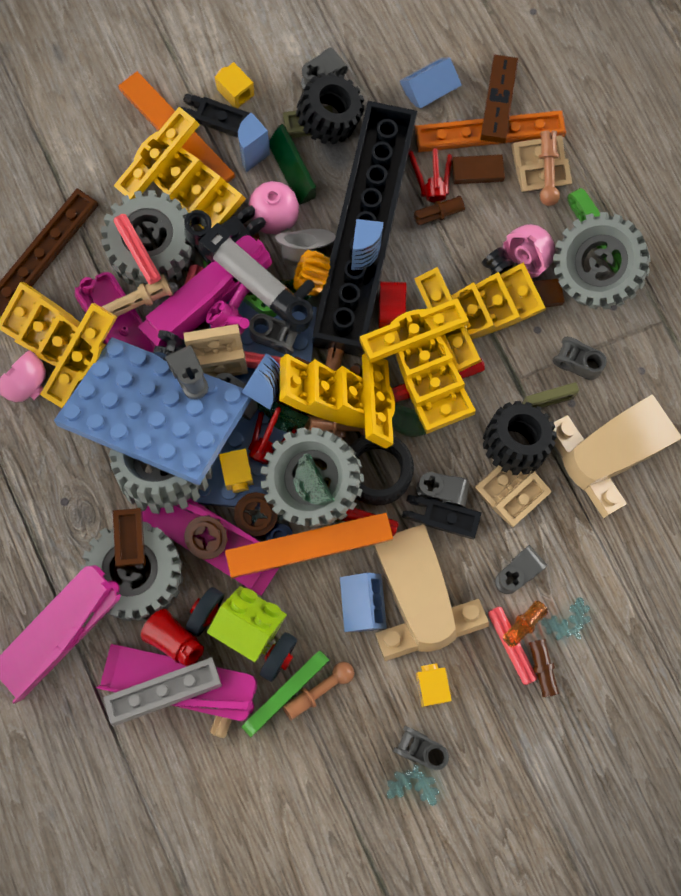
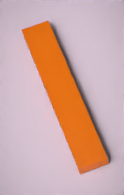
(158, 112)
(468, 132)
(308, 545)

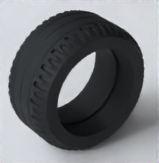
(393, 493)

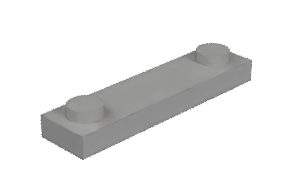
(162, 692)

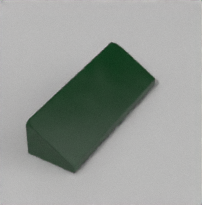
(292, 165)

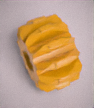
(312, 267)

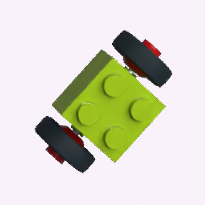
(246, 626)

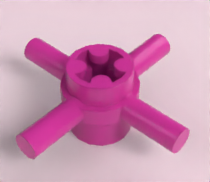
(226, 314)

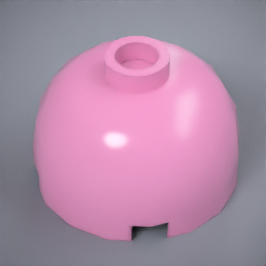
(276, 205)
(532, 246)
(23, 379)

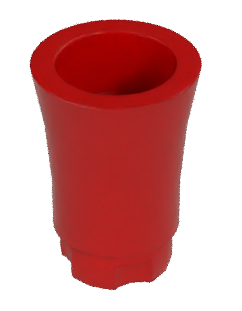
(171, 638)

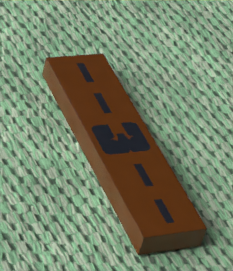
(499, 99)

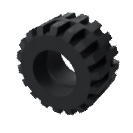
(335, 92)
(529, 423)

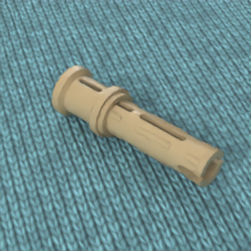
(144, 295)

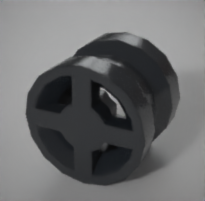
(497, 261)

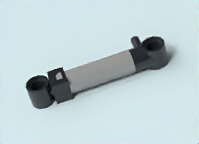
(218, 246)

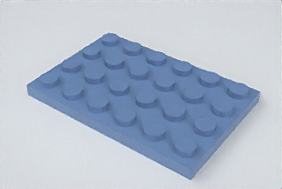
(141, 411)

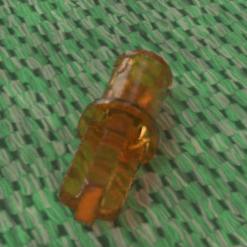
(525, 623)

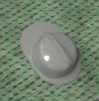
(296, 243)

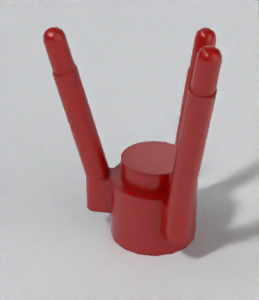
(435, 188)
(260, 447)

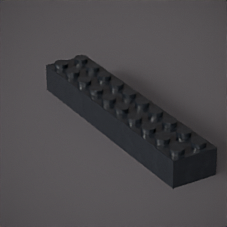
(372, 196)

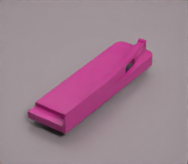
(103, 291)
(193, 300)
(174, 527)
(56, 630)
(131, 667)

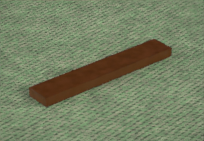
(47, 245)

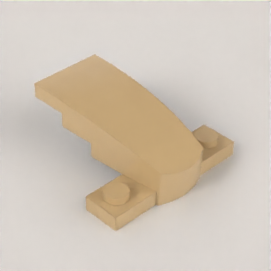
(613, 449)
(421, 598)

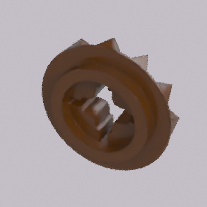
(244, 520)
(197, 544)

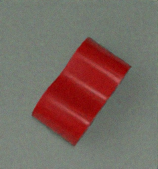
(391, 301)

